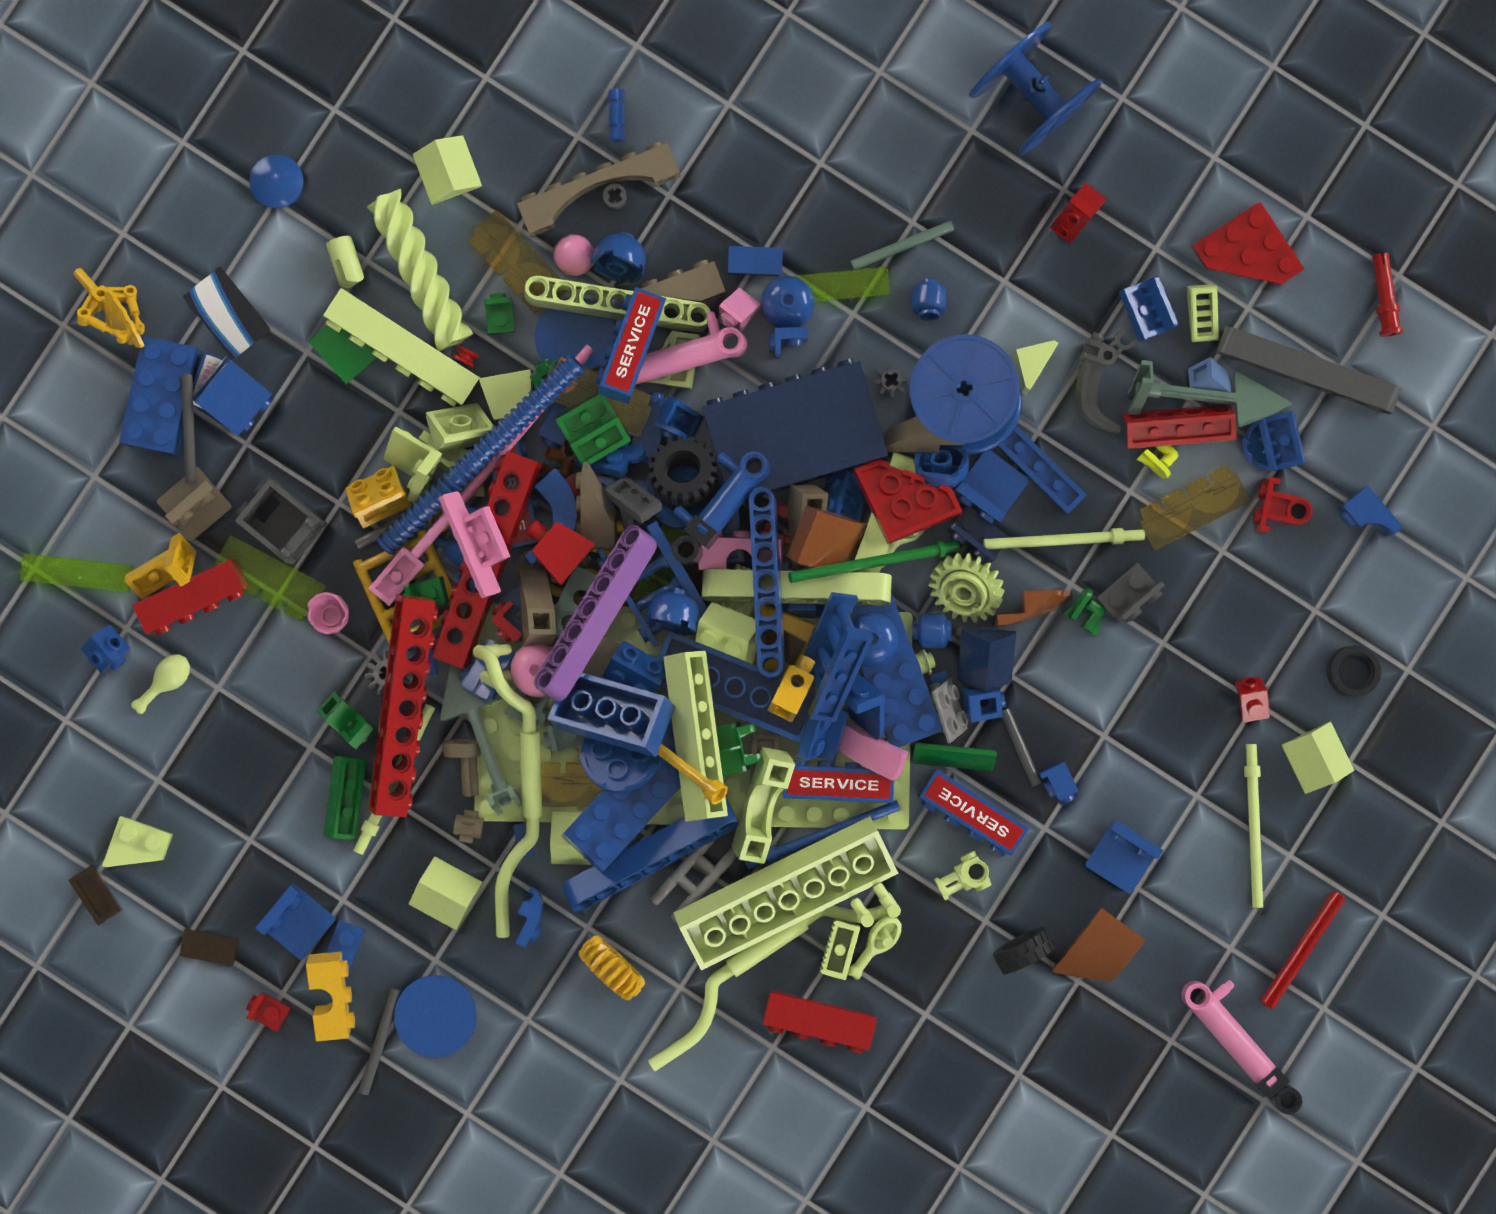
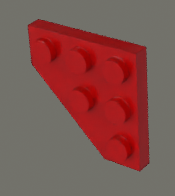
(1249, 249)
(904, 500)

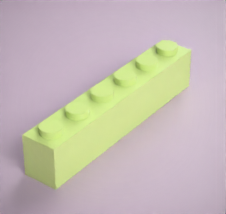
(401, 347)
(694, 730)

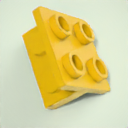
(377, 496)

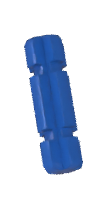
(616, 115)

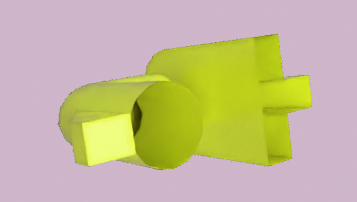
(1160, 466)

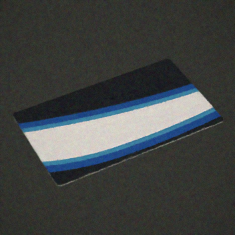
(226, 312)

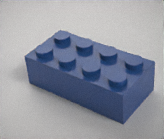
(155, 398)
(614, 714)

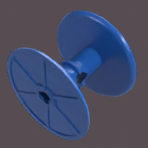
(1026, 78)
(964, 367)

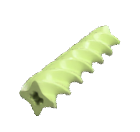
(419, 270)

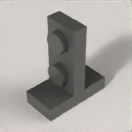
(634, 502)

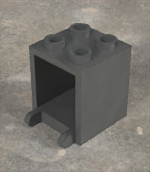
(288, 528)

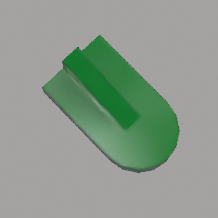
(1096, 610)

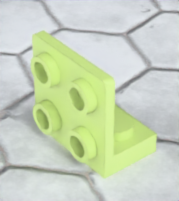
(414, 459)

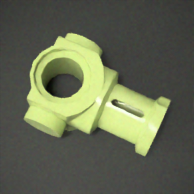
(962, 876)

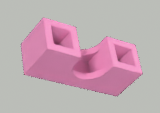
(718, 555)

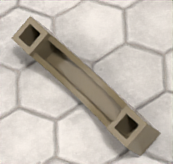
(653, 165)

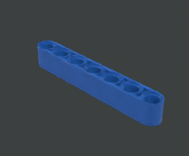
(760, 571)
(646, 858)

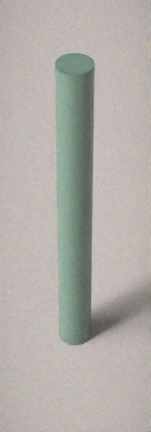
(902, 245)

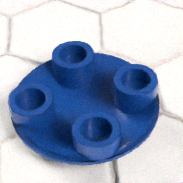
(276, 181)

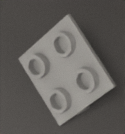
(949, 710)

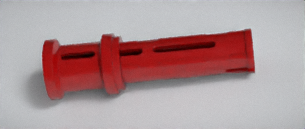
(1387, 308)

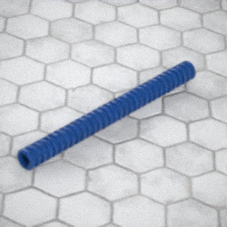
(481, 454)

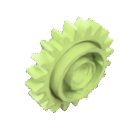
(966, 587)

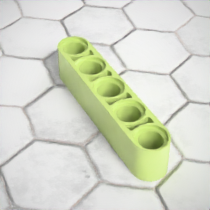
(873, 539)

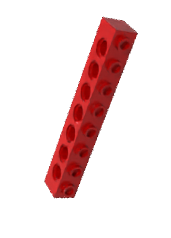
(471, 627)
(391, 719)

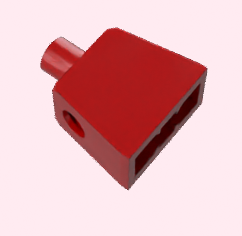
(558, 549)

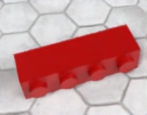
(183, 601)
(819, 1020)

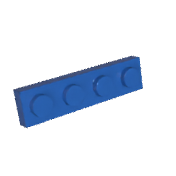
(1042, 470)

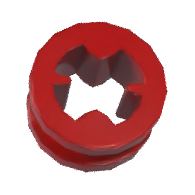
(465, 356)

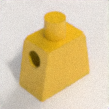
(789, 698)

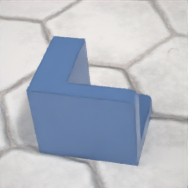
(1209, 376)

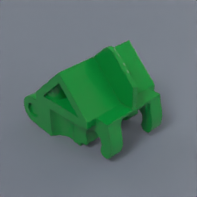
(731, 749)

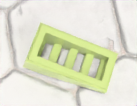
(1211, 290)

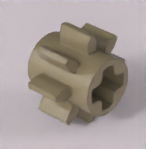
(468, 826)

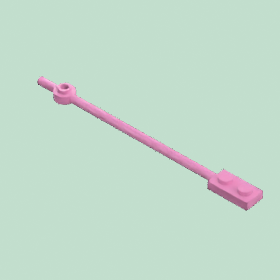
(407, 563)

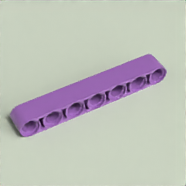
(595, 613)

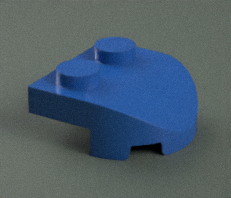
(1274, 443)
(533, 911)

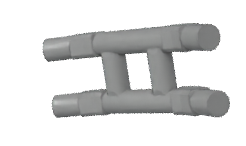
(695, 892)

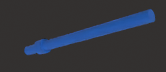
(807, 840)

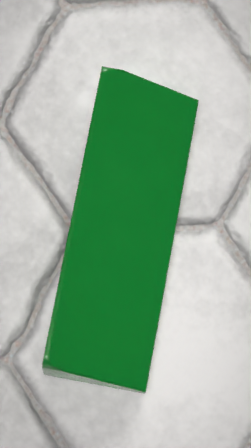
(954, 756)
(344, 798)

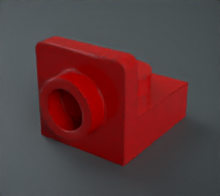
(267, 1011)

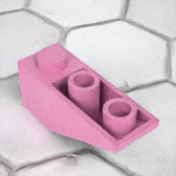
(738, 310)

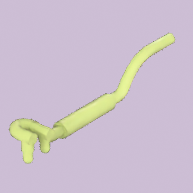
(530, 775)
(756, 953)

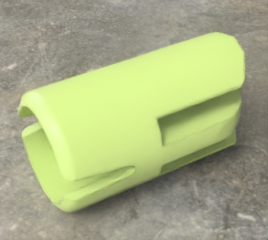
(345, 261)

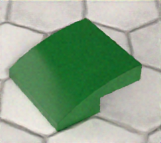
(341, 353)
(592, 429)

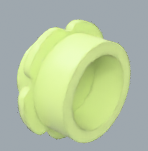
(925, 661)

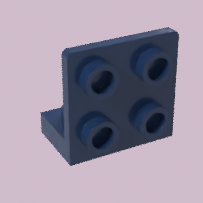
(971, 529)

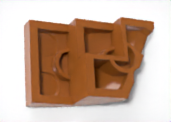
(1033, 606)
(1100, 949)

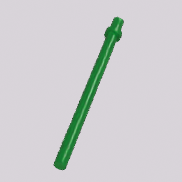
(938, 549)

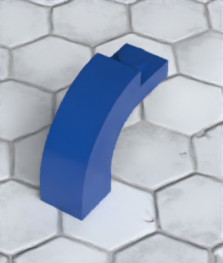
(560, 500)

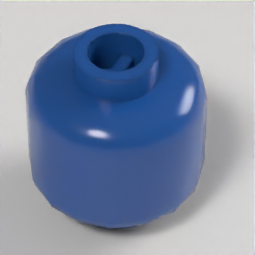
(929, 300)
(933, 630)

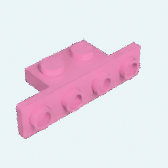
(478, 541)

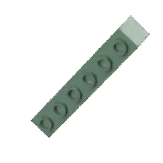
(579, 580)

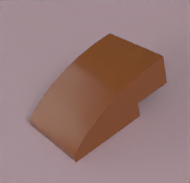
(826, 538)

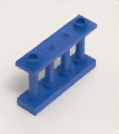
(680, 580)
(837, 655)

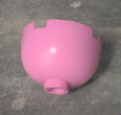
(526, 665)

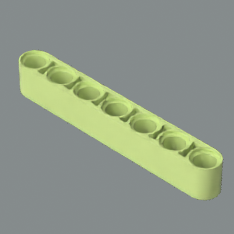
(603, 307)
(737, 586)

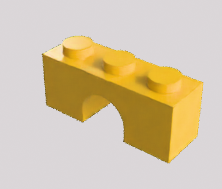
(328, 973)

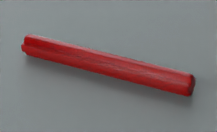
(1303, 949)

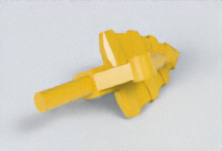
(116, 316)

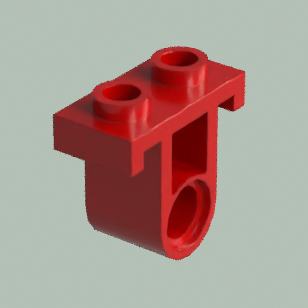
(1078, 213)
(1277, 507)

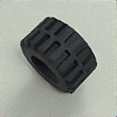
(683, 453)

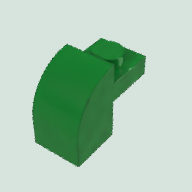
(346, 720)

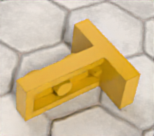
(168, 566)

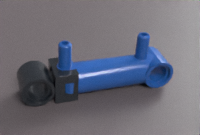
(707, 525)

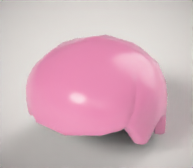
(573, 255)
(328, 613)

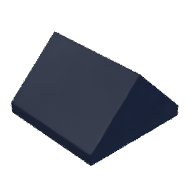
(986, 658)

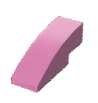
(872, 753)

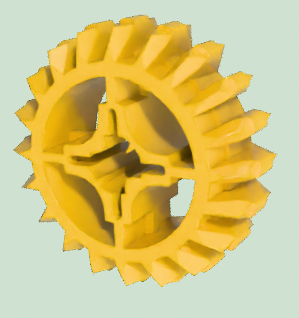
(611, 968)

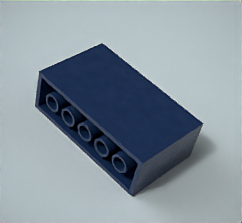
(800, 426)

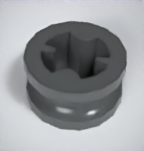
(606, 197)

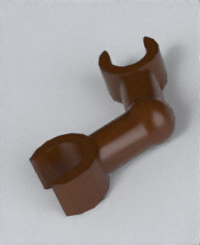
(566, 466)

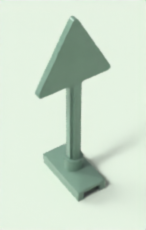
(1249, 397)
(460, 702)

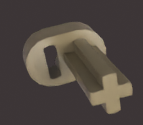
(468, 751)

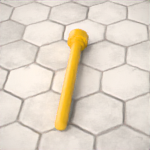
(713, 789)

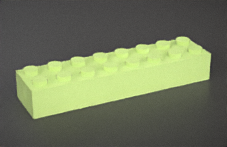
(785, 893)

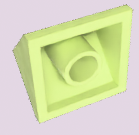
(446, 169)
(1030, 363)
(457, 427)
(1318, 758)
(560, 849)
(445, 892)

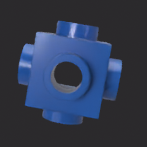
(106, 649)

